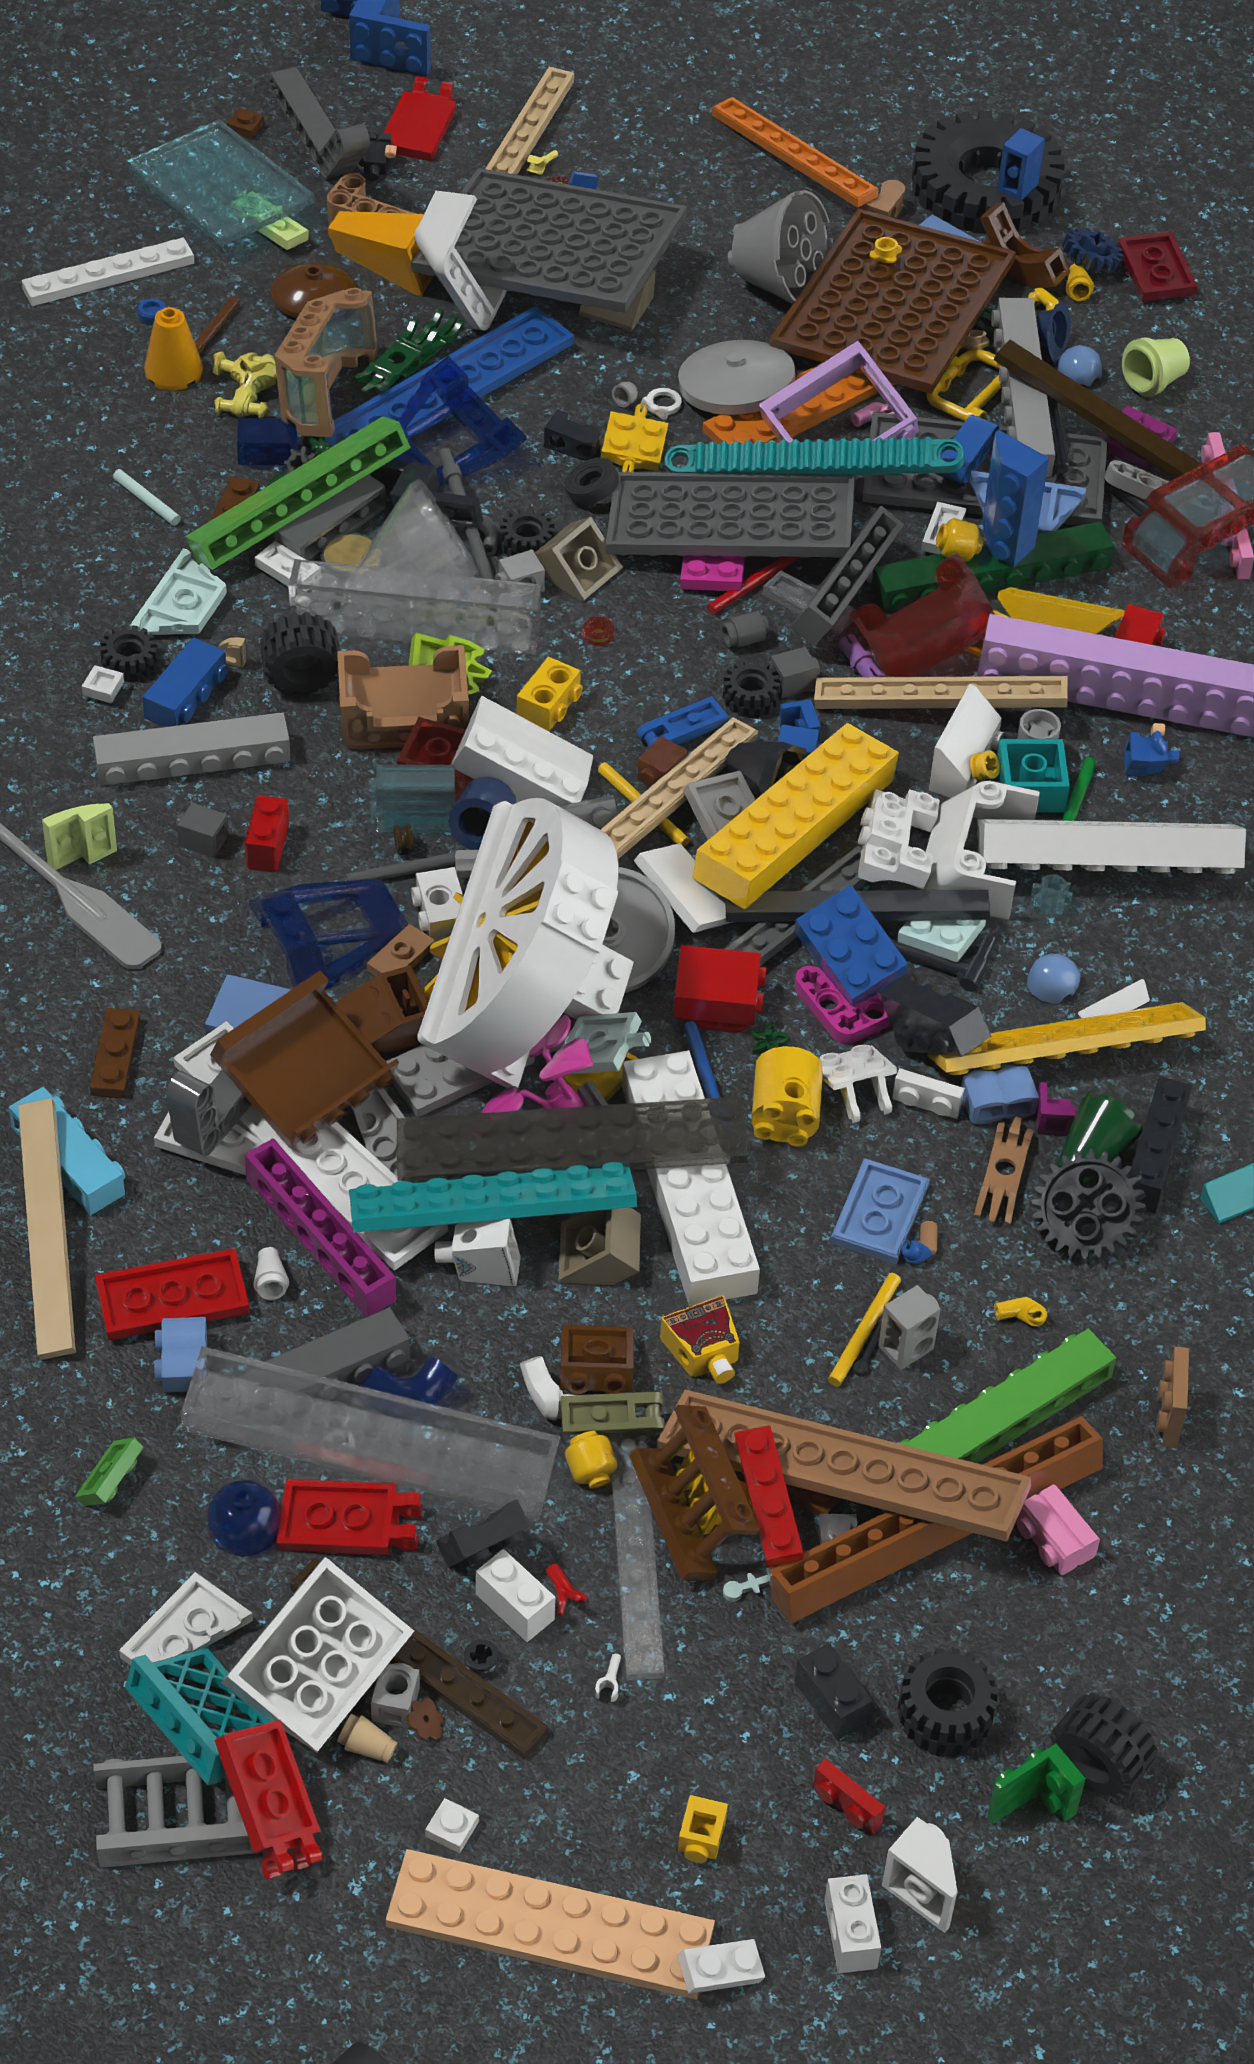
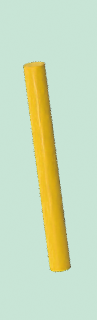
(632, 794)
(864, 1330)

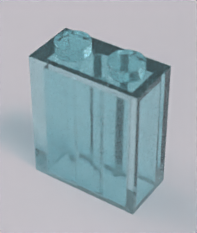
(413, 796)

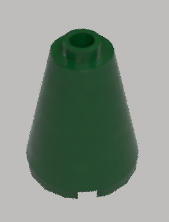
(1100, 1126)

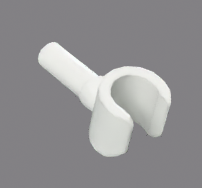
(610, 1678)

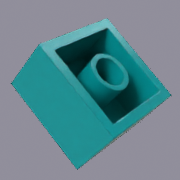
(1037, 767)

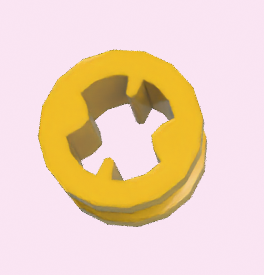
(984, 765)

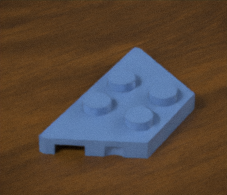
(1057, 501)

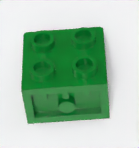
(1042, 1773)

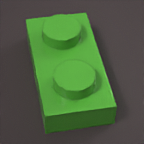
(114, 1464)

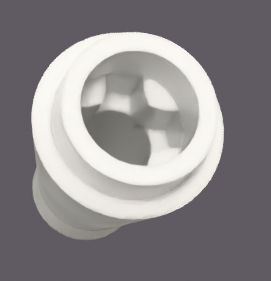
(270, 1275)

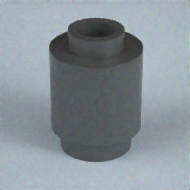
(745, 630)

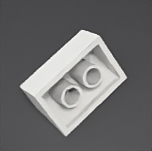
(969, 731)

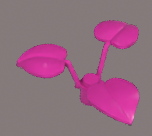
(566, 1060)

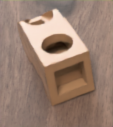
(889, 199)

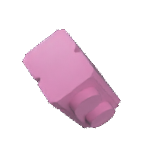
(1057, 1530)

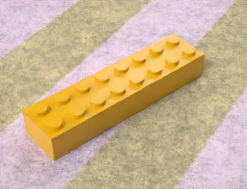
(794, 816)

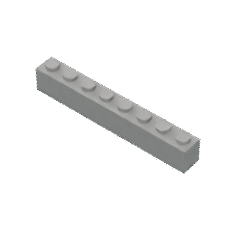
(1026, 405)

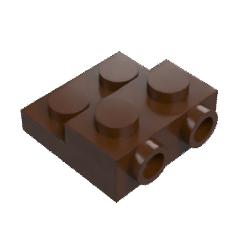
(596, 1359)

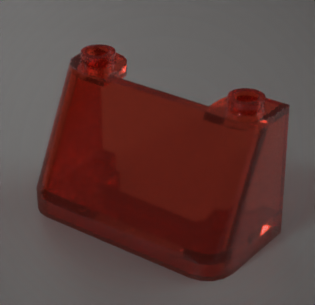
(929, 627)

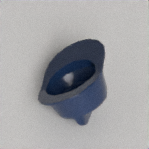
(1054, 330)

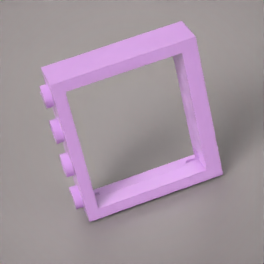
(826, 376)

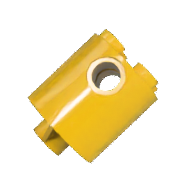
(787, 1095)

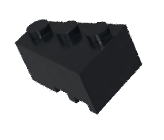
(931, 1021)

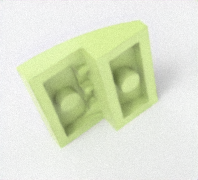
(79, 833)

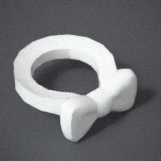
(662, 411)

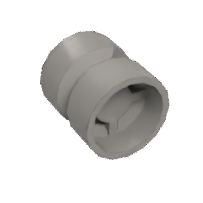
(1039, 725)

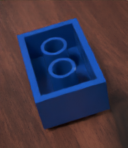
(850, 946)

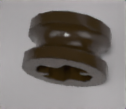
(403, 838)

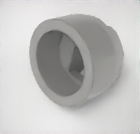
(624, 394)

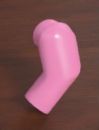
(865, 414)

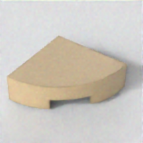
(235, 651)

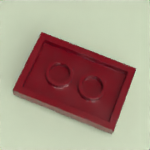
(1157, 266)

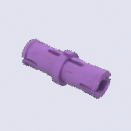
(860, 660)

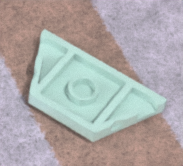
(181, 599)

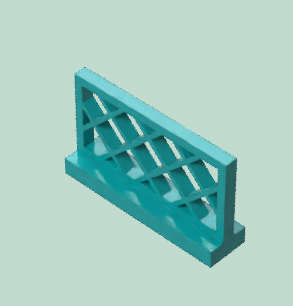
(183, 1721)

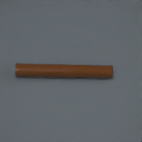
(217, 322)

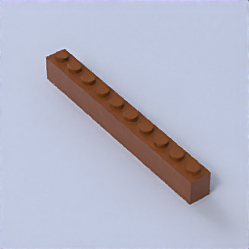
(899, 1540)

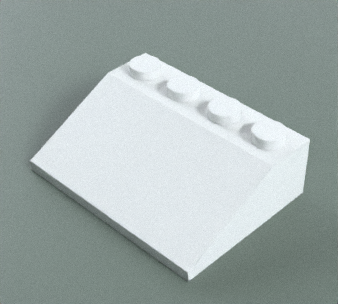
(522, 756)
(318, 1655)

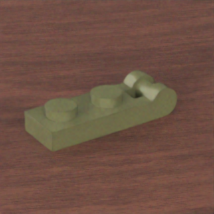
(611, 1413)

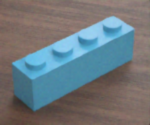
(83, 1161)

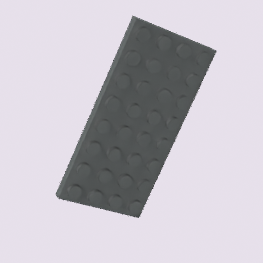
(924, 490)
(731, 514)

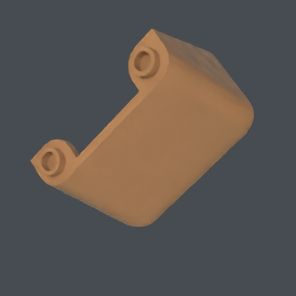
(385, 702)

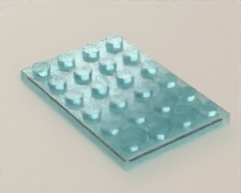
(220, 182)

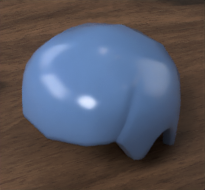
(1081, 364)
(1053, 978)

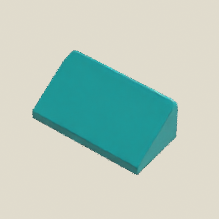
(1230, 1194)

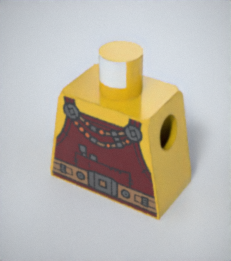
(703, 1339)

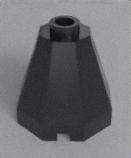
(763, 762)

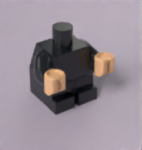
(379, 156)

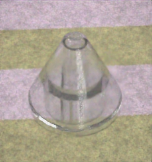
(419, 538)

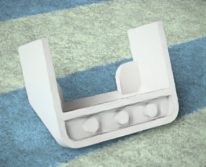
(437, 239)
(964, 869)

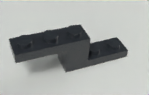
(399, 474)

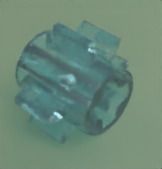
(1051, 894)

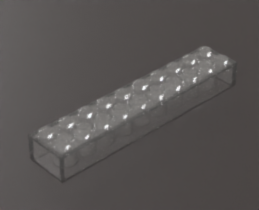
(368, 1432)

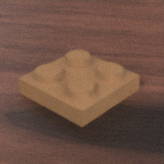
(1174, 1397)

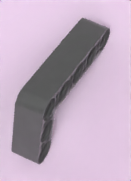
(203, 1111)

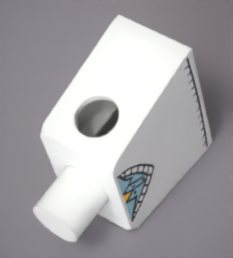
(482, 1252)

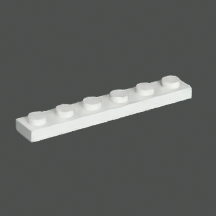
(107, 271)

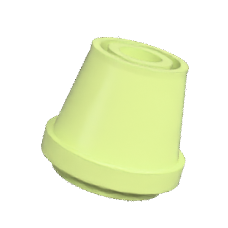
(1154, 364)

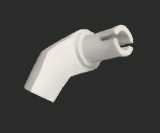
(542, 1388)

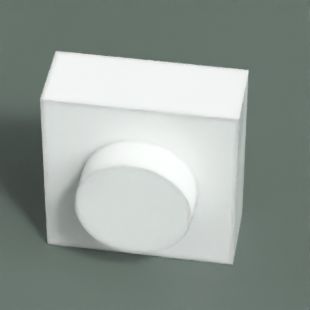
(102, 684)
(452, 1825)

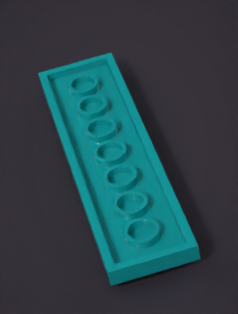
(491, 1197)

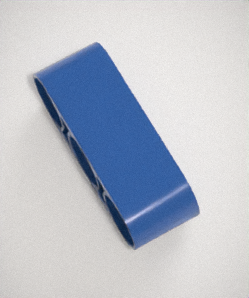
(977, 440)

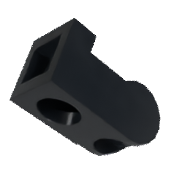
(571, 438)

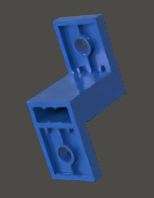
(378, 28)

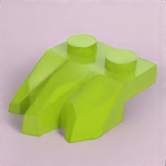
(425, 646)

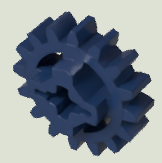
(1092, 250)

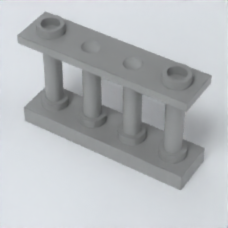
(158, 1842)

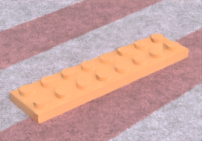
(545, 1922)

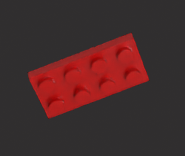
(188, 1287)

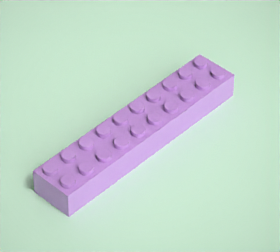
(1125, 674)

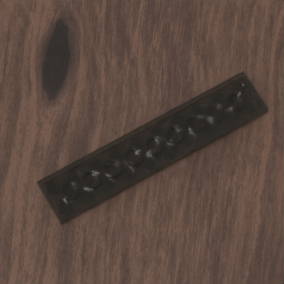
(558, 1138)

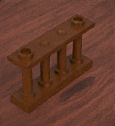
(667, 1496)

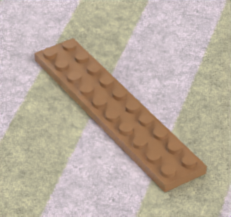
(872, 1469)

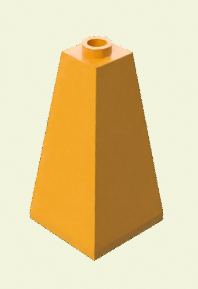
(381, 244)

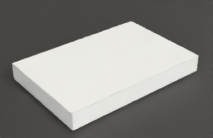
(672, 872)

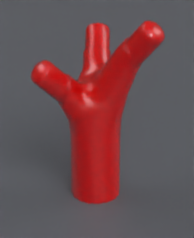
(563, 1588)

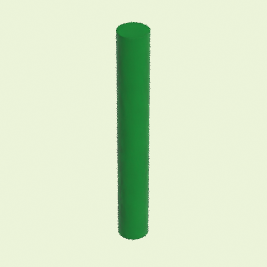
(1079, 789)

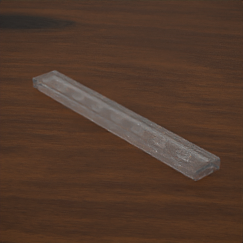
(636, 1564)

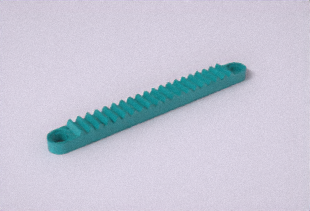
(820, 457)

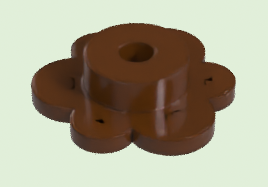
(425, 1719)

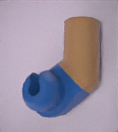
(925, 1246)

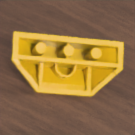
(1058, 611)

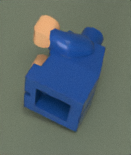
(1148, 754)

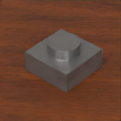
(834, 1525)

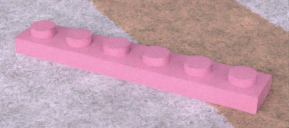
(1241, 552)

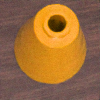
(172, 353)

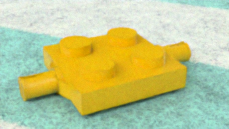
(634, 440)

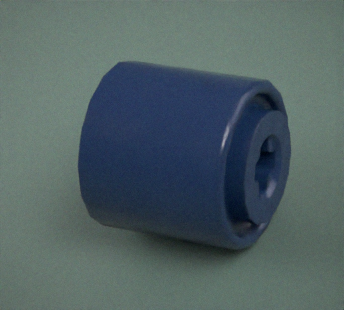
(473, 809)

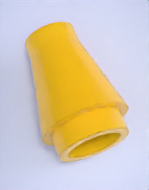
(1079, 283)

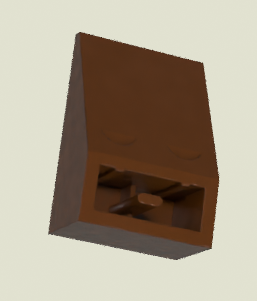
(387, 1009)

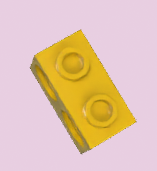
(549, 693)

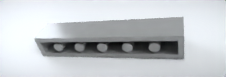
(191, 749)

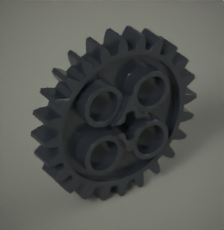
(1110, 1227)

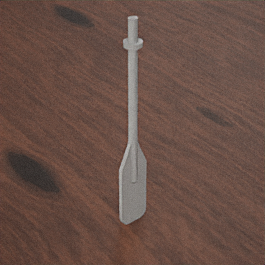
(94, 912)

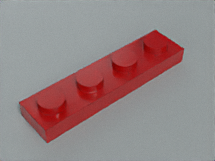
(768, 1496)

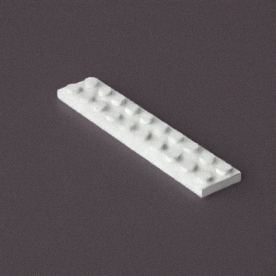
(329, 1160)

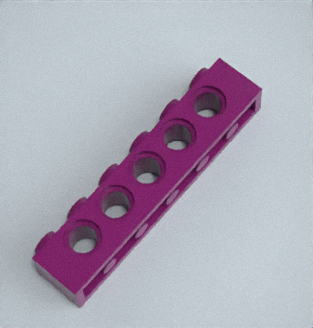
(320, 1228)

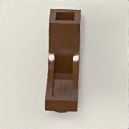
(1032, 265)

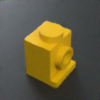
(702, 1829)

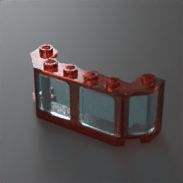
(1193, 515)

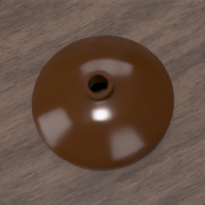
(305, 283)

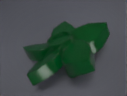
(769, 1038)

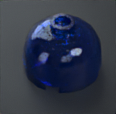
(243, 1518)

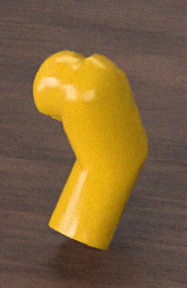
(1043, 297)
(1023, 1309)

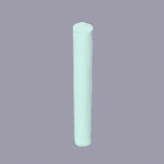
(146, 497)

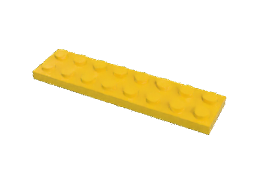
(1078, 1035)

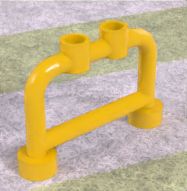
(958, 368)

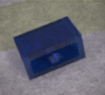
(265, 441)

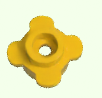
(885, 250)

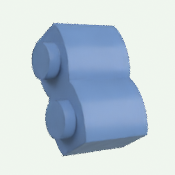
(999, 1094)
(180, 1347)

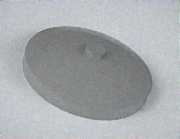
(734, 376)
(641, 927)

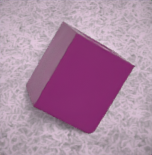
(1053, 1115)

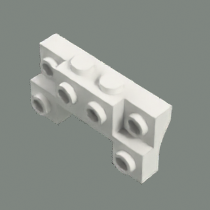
(887, 833)

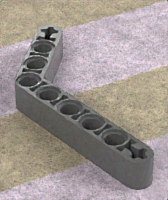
(330, 149)

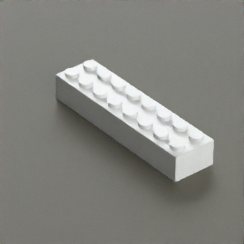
(1111, 843)
(695, 1201)

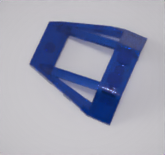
(452, 386)
(302, 946)

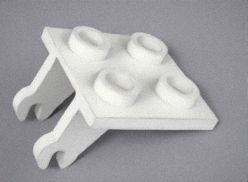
(855, 1065)

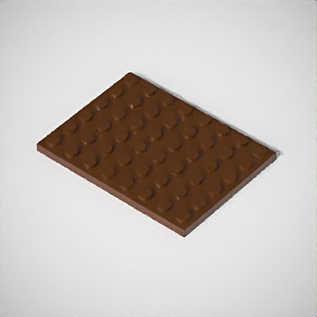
(901, 312)

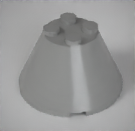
(782, 245)

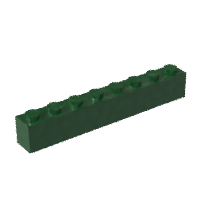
(1054, 557)

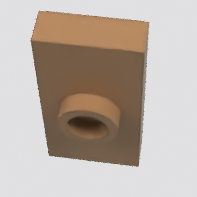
(403, 950)

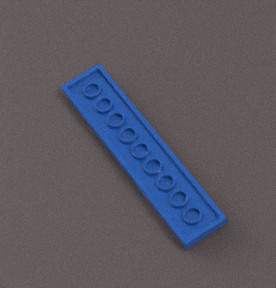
(486, 361)

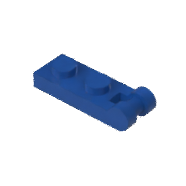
(685, 723)

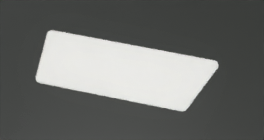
(1123, 1000)

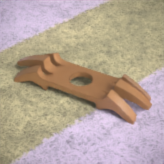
(1001, 1184)

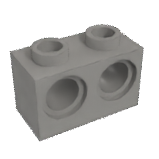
(909, 1327)

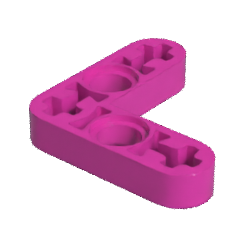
(844, 1013)

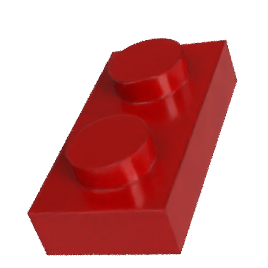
(847, 1795)

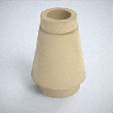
(366, 1739)

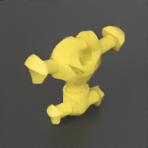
(253, 375)

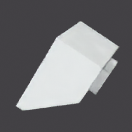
(922, 1873)

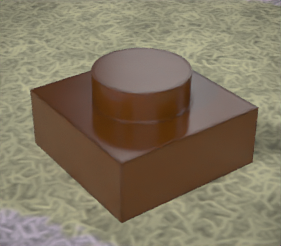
(246, 123)

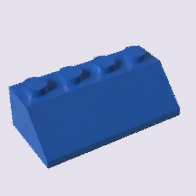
(1013, 498)

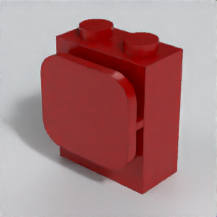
(718, 988)

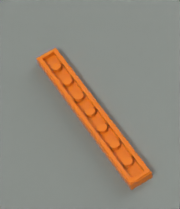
(795, 152)

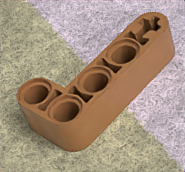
(350, 196)

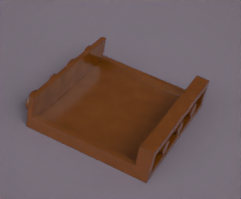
(302, 1062)

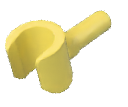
(538, 164)

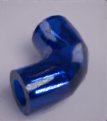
(427, 1385)

